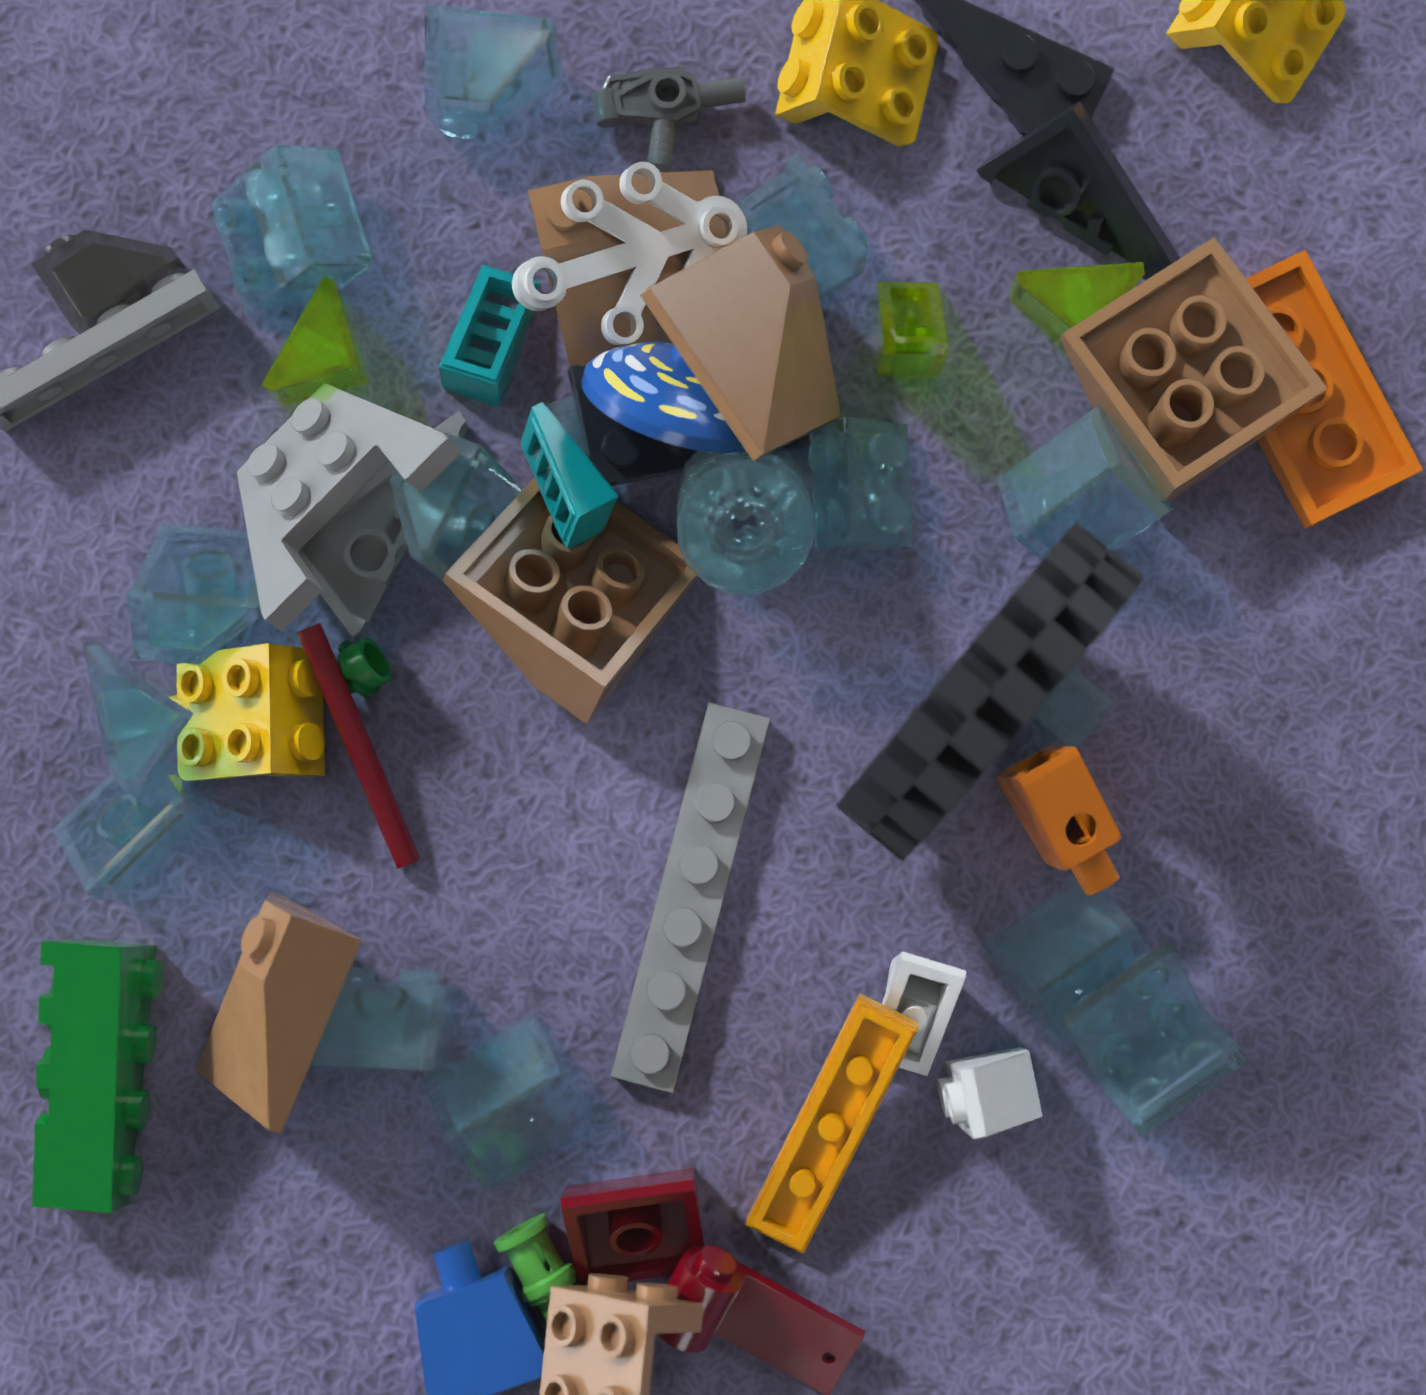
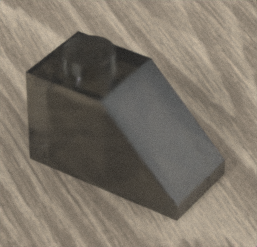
(102, 271)

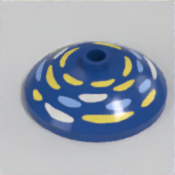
(658, 396)

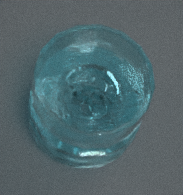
(732, 486)

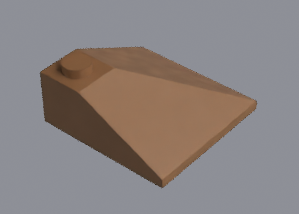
(565, 240)
(754, 337)
(1190, 368)
(574, 613)
(276, 1008)

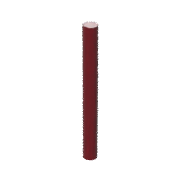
(358, 745)

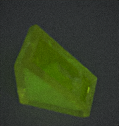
(1069, 295)
(910, 330)
(318, 350)

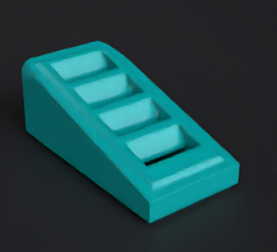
(476, 371)
(567, 479)

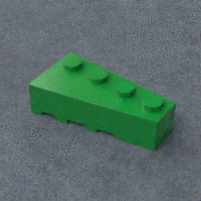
(94, 1073)

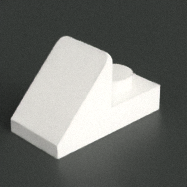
(928, 995)

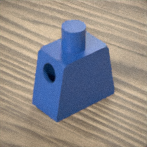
(476, 1328)

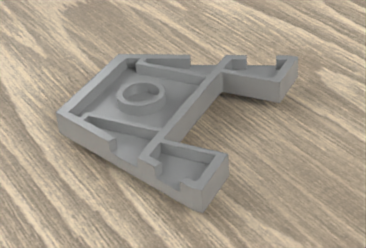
(311, 473)

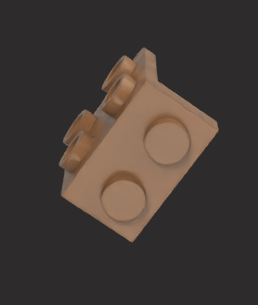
(605, 1335)

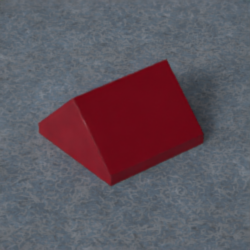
(632, 1224)

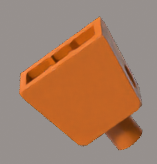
(1045, 795)

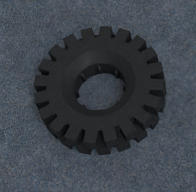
(990, 692)

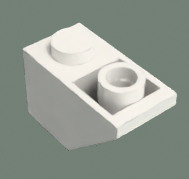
(990, 1092)

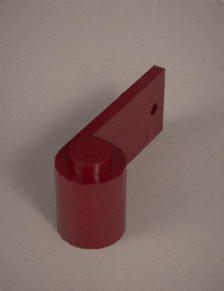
(762, 1319)

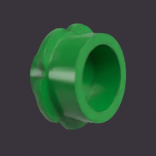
(363, 666)

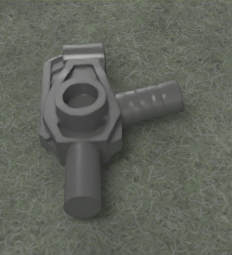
(664, 101)

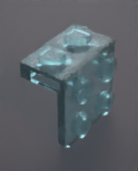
(1151, 1040)

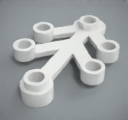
(643, 249)

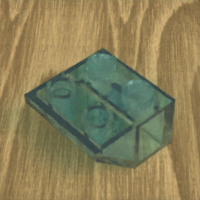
(290, 227)

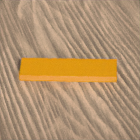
(832, 1123)

